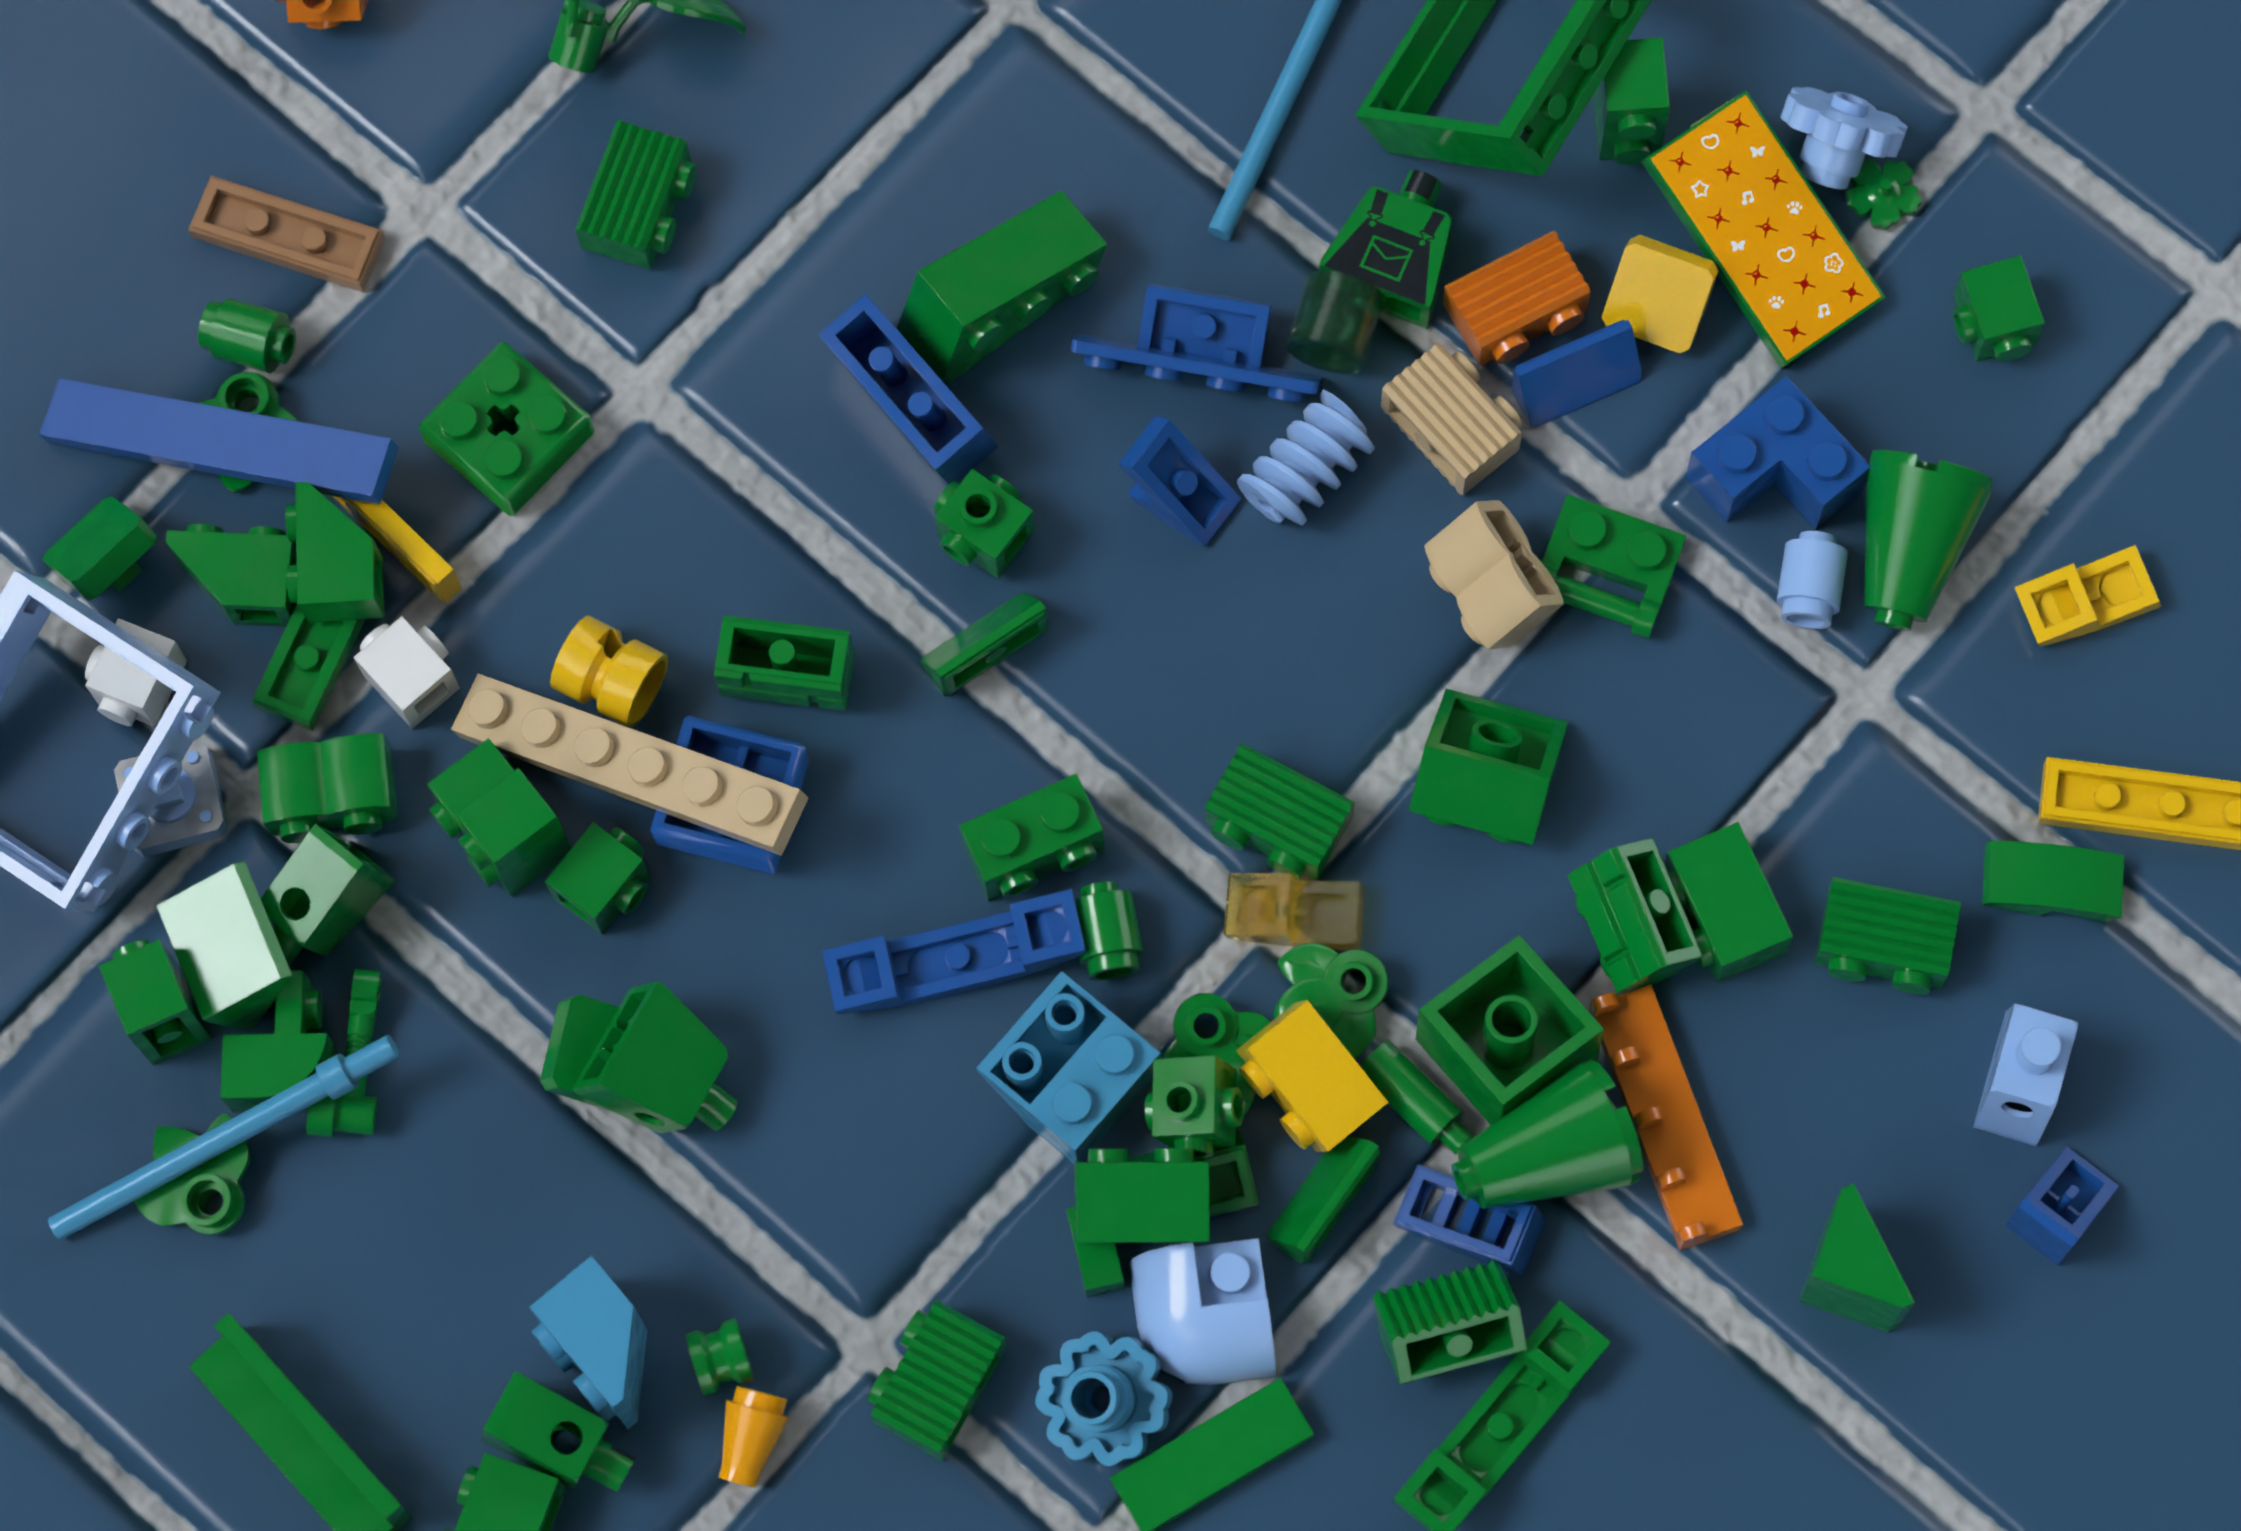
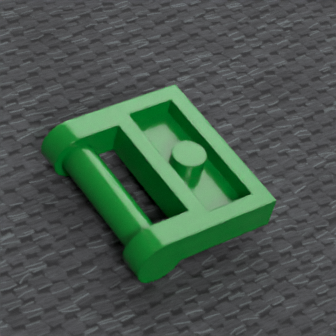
(1618, 551)

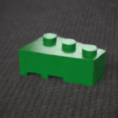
(999, 285)

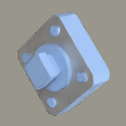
(189, 811)

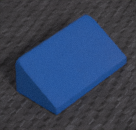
(1577, 374)

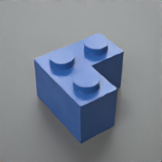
(1779, 444)

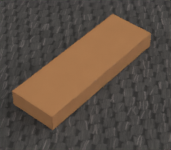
(286, 234)

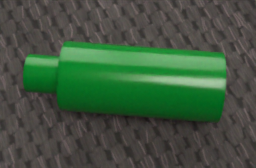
(1415, 1097)

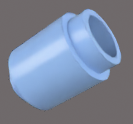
(1811, 580)

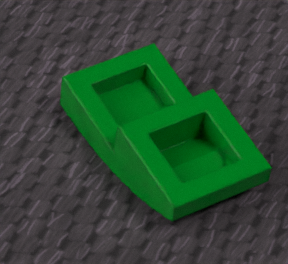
(2053, 878)

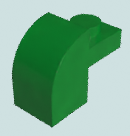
(267, 1064)

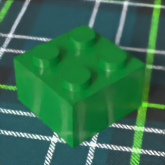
(1507, 1030)

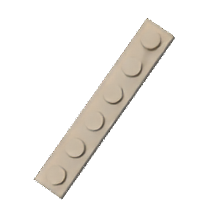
(631, 764)

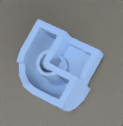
(1205, 1311)

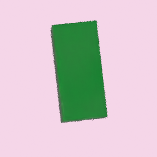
(1097, 1264)

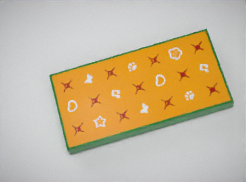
(1763, 229)

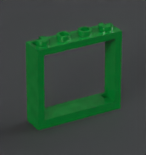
(1543, 108)

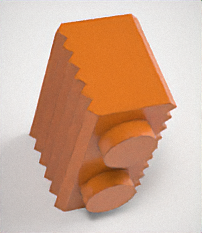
(1517, 300)

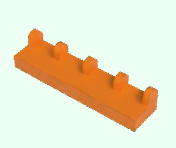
(1665, 1117)

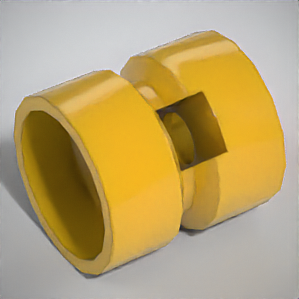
(603, 668)

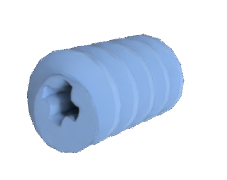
(1305, 460)

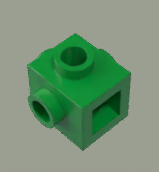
(983, 522)
(1194, 1104)

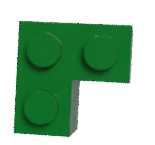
(502, 819)

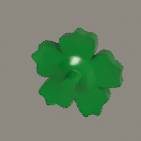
(1883, 193)

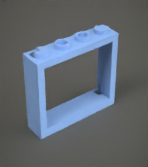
(23, 612)

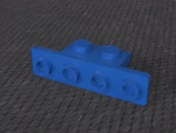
(1200, 336)

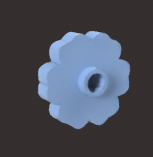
(1840, 133)

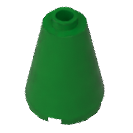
(1916, 532)
(1553, 1145)

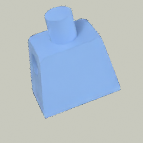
(2025, 1070)

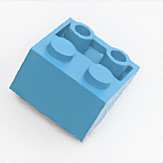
(1070, 1068)
(601, 1334)

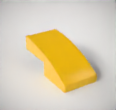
(2087, 598)

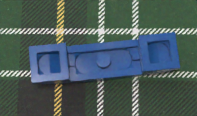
(955, 957)

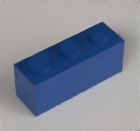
(908, 390)

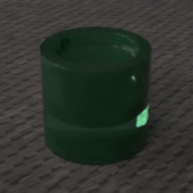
(1335, 322)

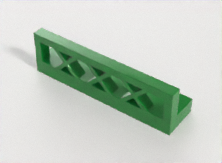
(295, 1434)

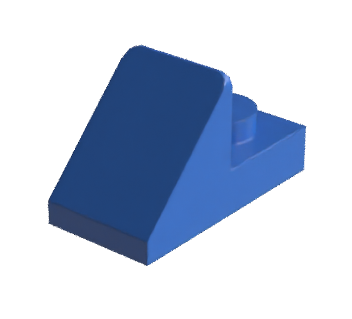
(1177, 482)

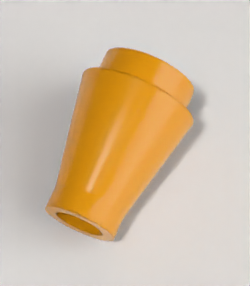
(750, 1434)

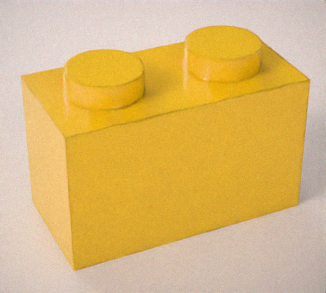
(1309, 1078)

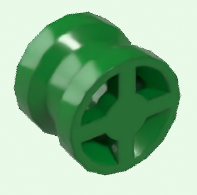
(719, 1357)

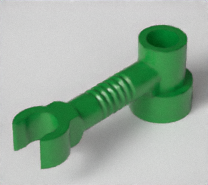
(354, 1110)

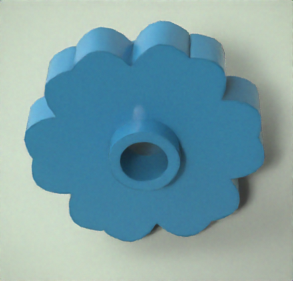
(1135, 1406)

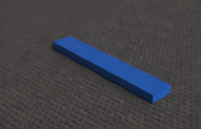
(219, 440)

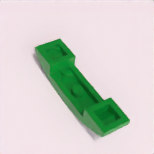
(1503, 1421)

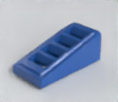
(1519, 1245)

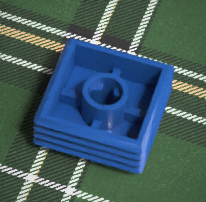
(746, 749)

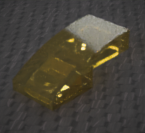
(1294, 912)

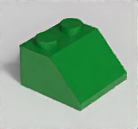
(1488, 767)

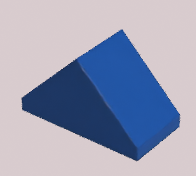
(2061, 1205)

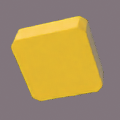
(1660, 293)

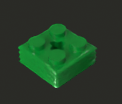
(506, 465)

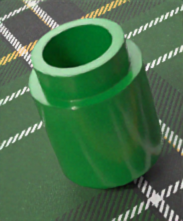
(246, 334)
(1109, 931)

